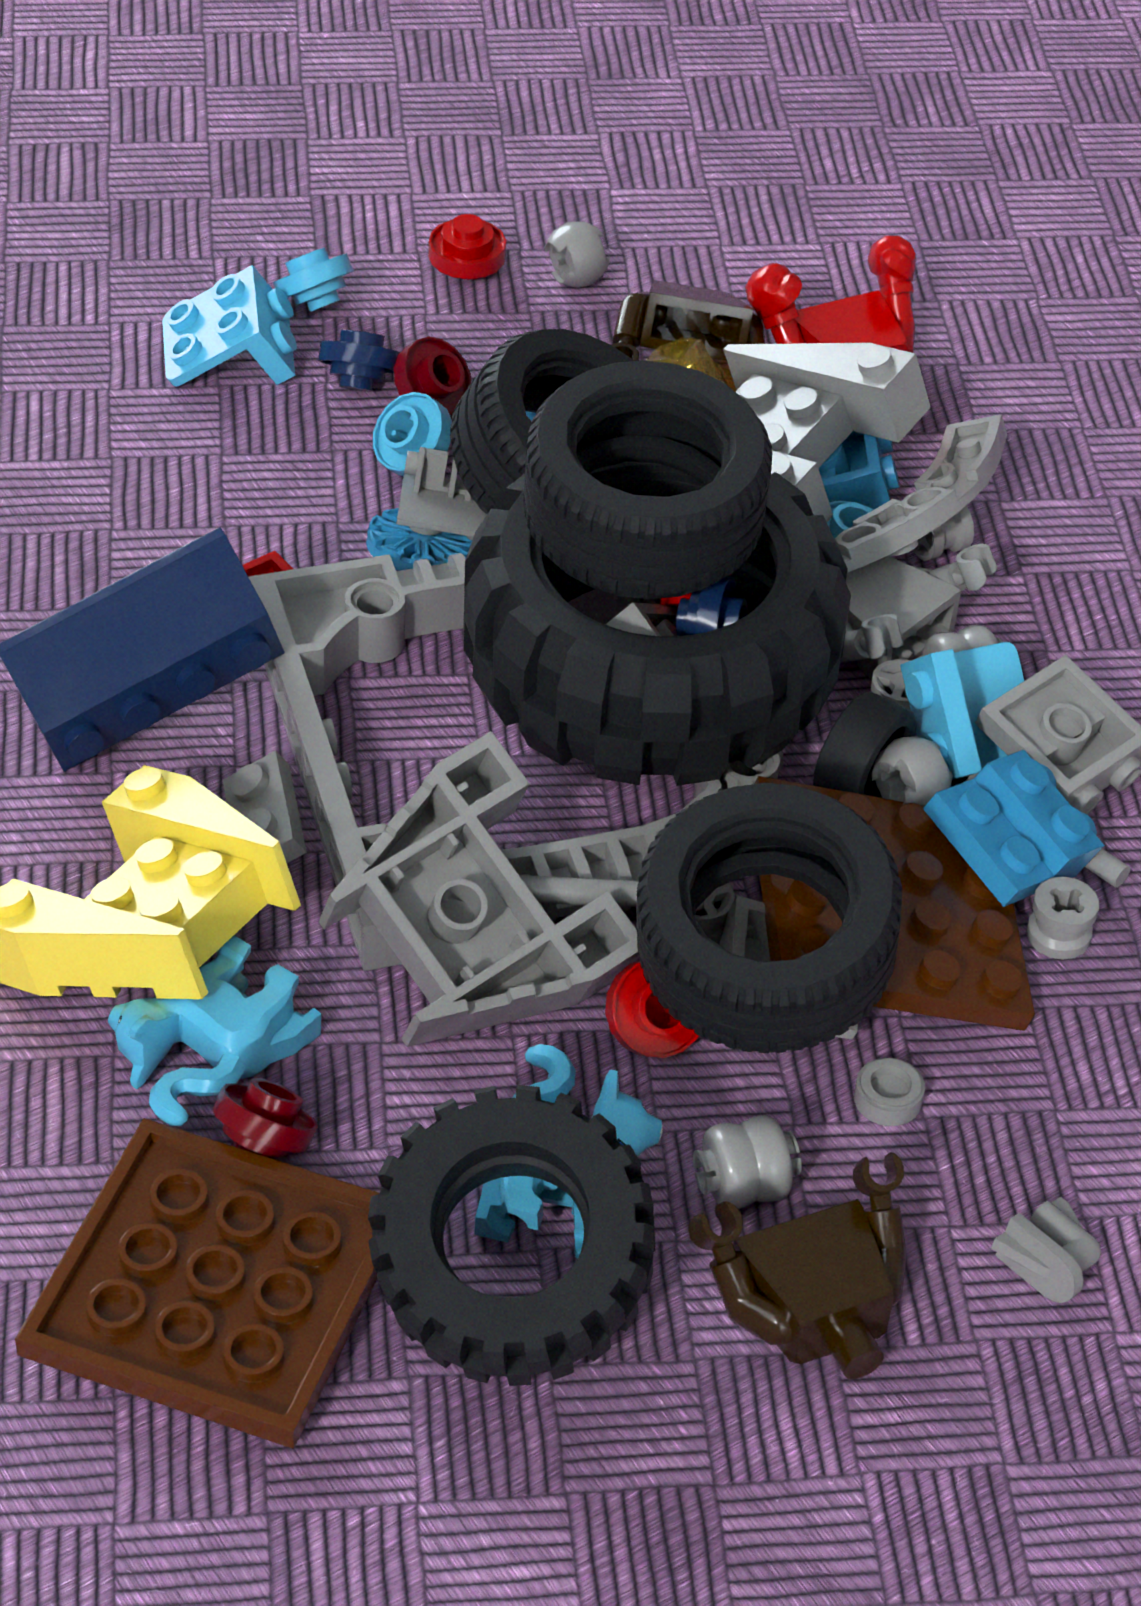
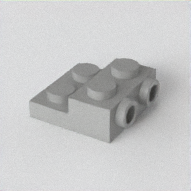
(1070, 729)

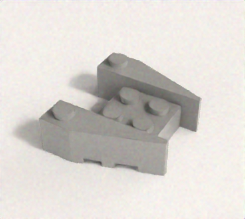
(820, 394)
(465, 914)

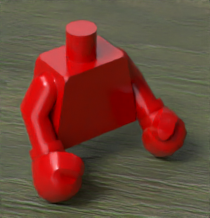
(872, 317)

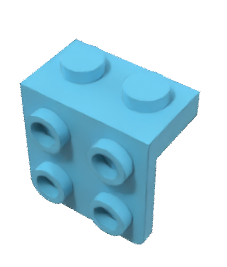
(225, 321)
(948, 694)

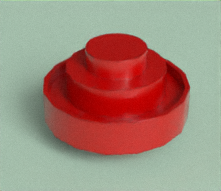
(467, 247)
(641, 1020)

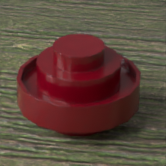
(432, 369)
(264, 1118)

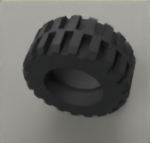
(492, 1142)

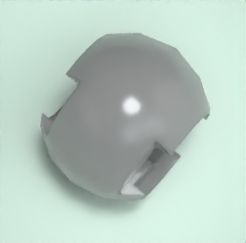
(577, 254)
(911, 770)

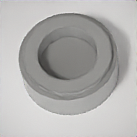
(889, 1091)

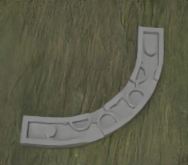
(954, 478)

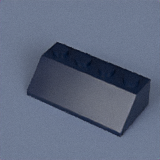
(141, 649)

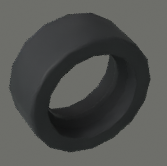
(855, 741)

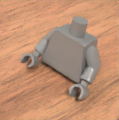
(904, 605)

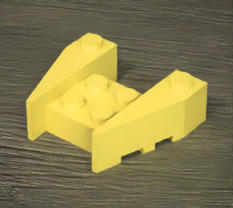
(184, 891)

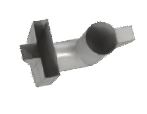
(1049, 1250)

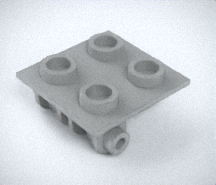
(436, 503)

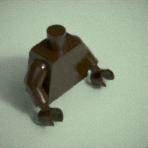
(684, 311)
(816, 1279)

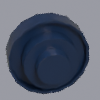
(358, 359)
(710, 608)

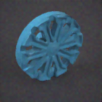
(406, 546)

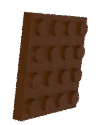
(955, 942)
(209, 1283)

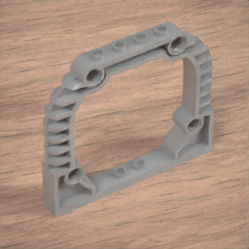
(365, 613)

